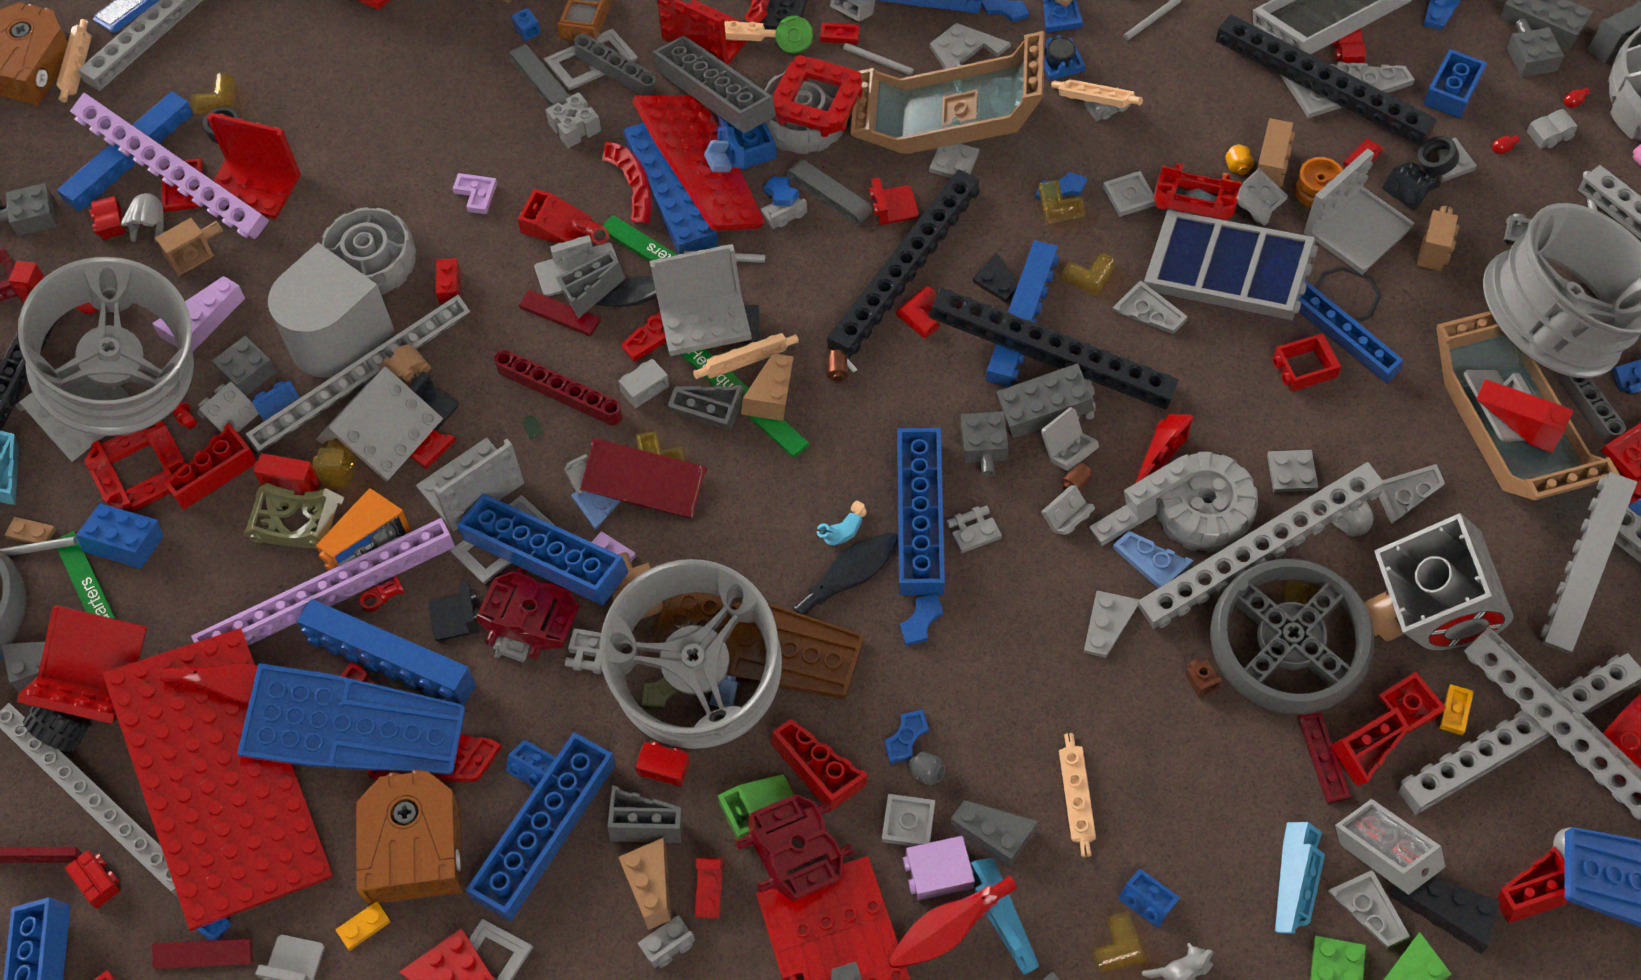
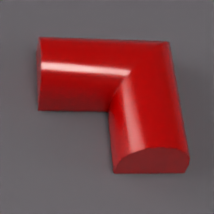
(916, 314)

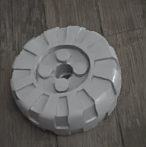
(797, 137)
(374, 245)
(1211, 506)

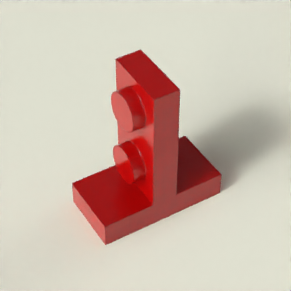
(709, 886)

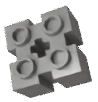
(573, 120)

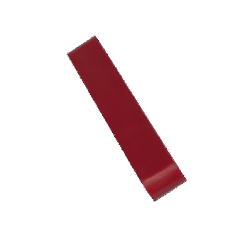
(551, 380)

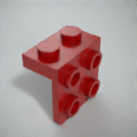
(893, 204)

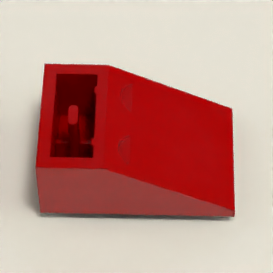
(549, 218)

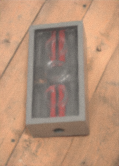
(1390, 846)

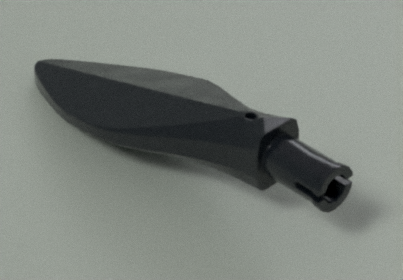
(630, 292)
(850, 570)

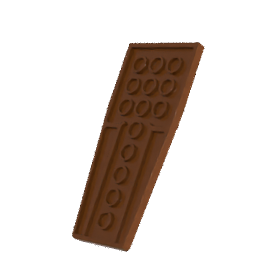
(814, 653)

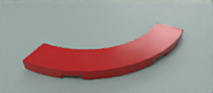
(636, 178)

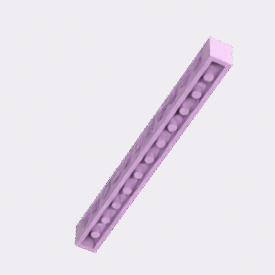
(87, 108)
(337, 583)

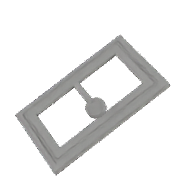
(553, 60)
(473, 565)
(519, 947)

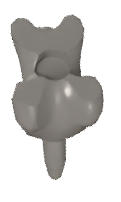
(1186, 968)

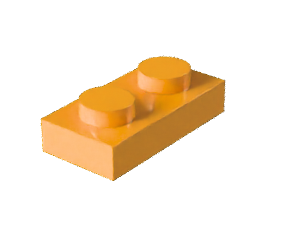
(1457, 709)
(363, 925)

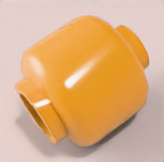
(1239, 159)

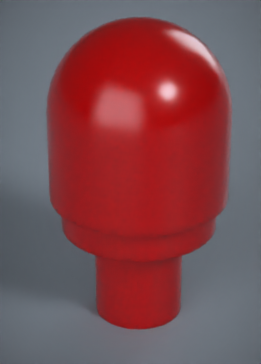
(1575, 97)
(1504, 144)

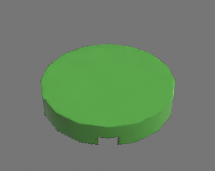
(794, 35)

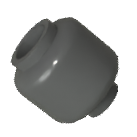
(927, 768)

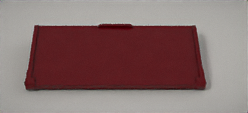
(642, 478)

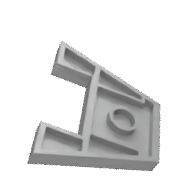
(963, 42)

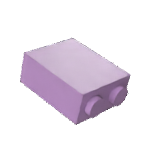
(938, 868)

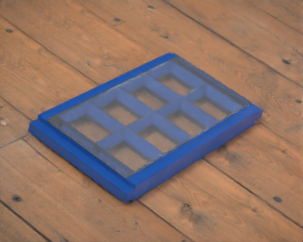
(121, 13)

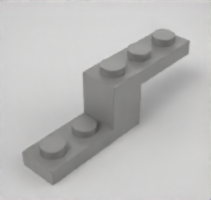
(1141, 501)

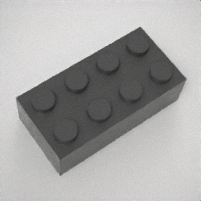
(1563, 17)
(1042, 399)

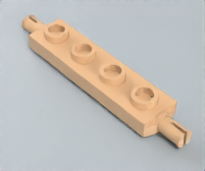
(747, 31)
(73, 59)
(1096, 93)
(745, 355)
(1077, 795)

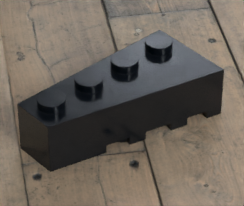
(1454, 909)

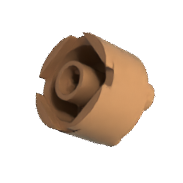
(406, 364)
(1384, 617)

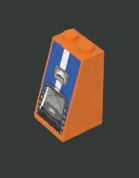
(363, 528)

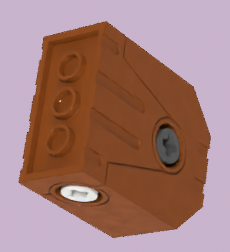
(29, 52)
(408, 839)

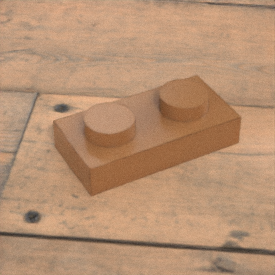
(29, 531)

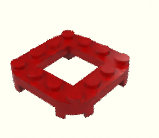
(825, 121)
(1171, 178)
(103, 455)

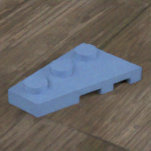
(594, 507)
(1150, 560)

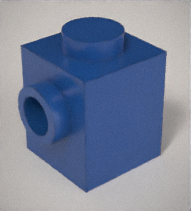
(526, 24)

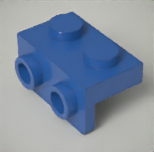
(1628, 377)

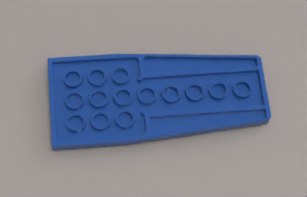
(347, 724)
(1604, 873)

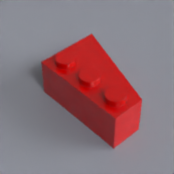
(1370, 744)
(1535, 889)

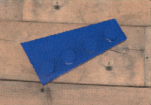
(1440, 12)

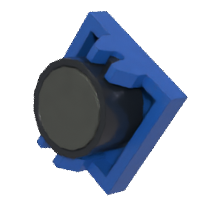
(1061, 58)

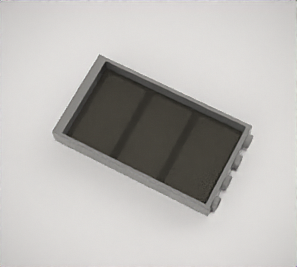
(1318, 23)

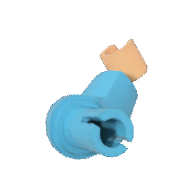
(846, 530)

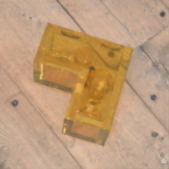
(335, 465)

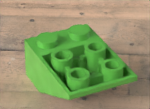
(749, 797)

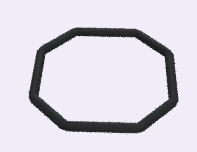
(1358, 274)

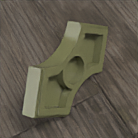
(657, 694)

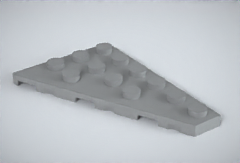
(1385, 78)

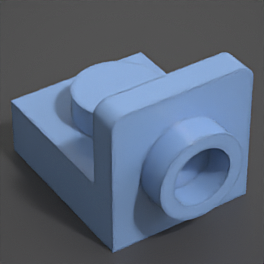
(717, 157)
(728, 691)

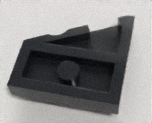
(996, 279)

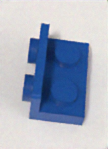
(275, 400)
(529, 763)
(1148, 898)

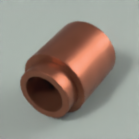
(837, 366)
(1078, 476)

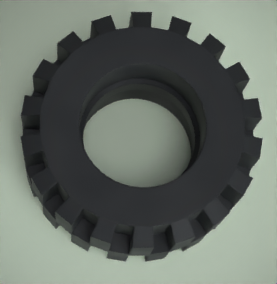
(56, 728)

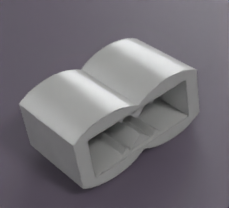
(1552, 128)

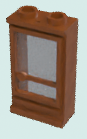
(583, 18)

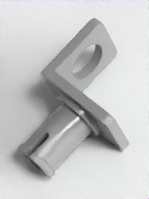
(575, 472)

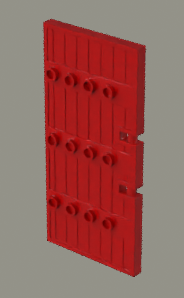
(833, 928)

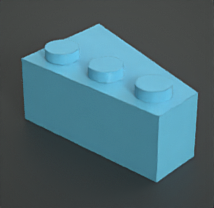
(8, 467)

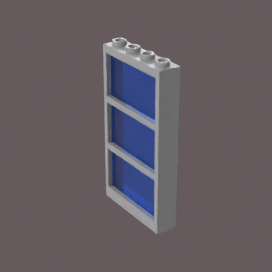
(1231, 264)

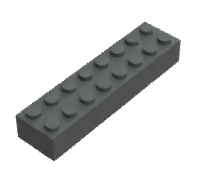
(714, 84)

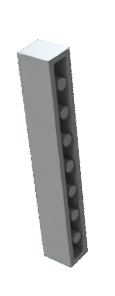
(1588, 563)

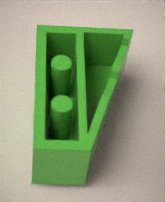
(1419, 963)

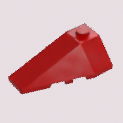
(1529, 416)
(1167, 440)

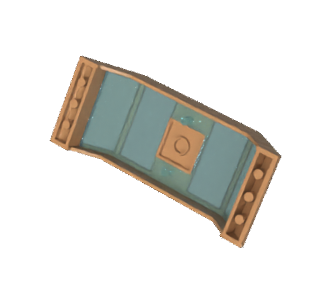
(951, 103)
(1517, 466)

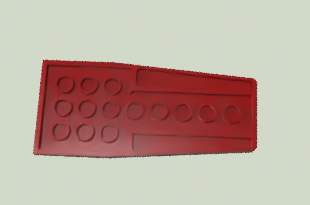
(682, 133)

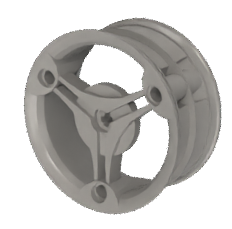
(1555, 317)
(109, 352)
(674, 661)

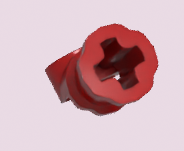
(587, 228)
(183, 416)
(381, 593)

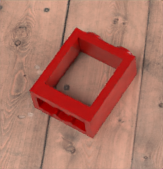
(1324, 353)
(287, 473)

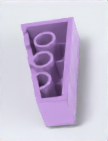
(206, 311)

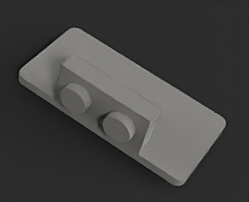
(566, 257)
(1475, 380)

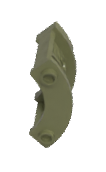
(321, 502)

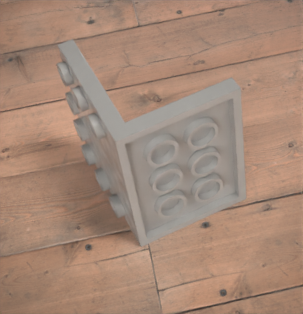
(1354, 220)
(700, 300)
(383, 423)
(69, 440)
(464, 480)

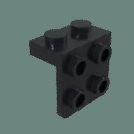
(1410, 184)
(436, 399)
(454, 614)

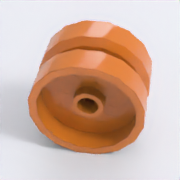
(1315, 176)

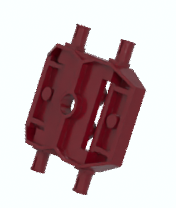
(525, 624)
(771, 835)

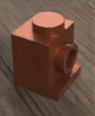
(1202, 684)

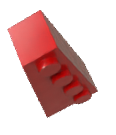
(211, 467)
(820, 769)

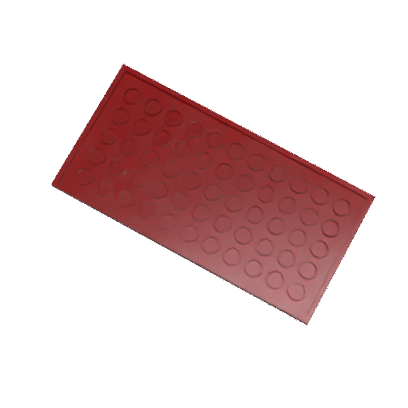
(224, 821)

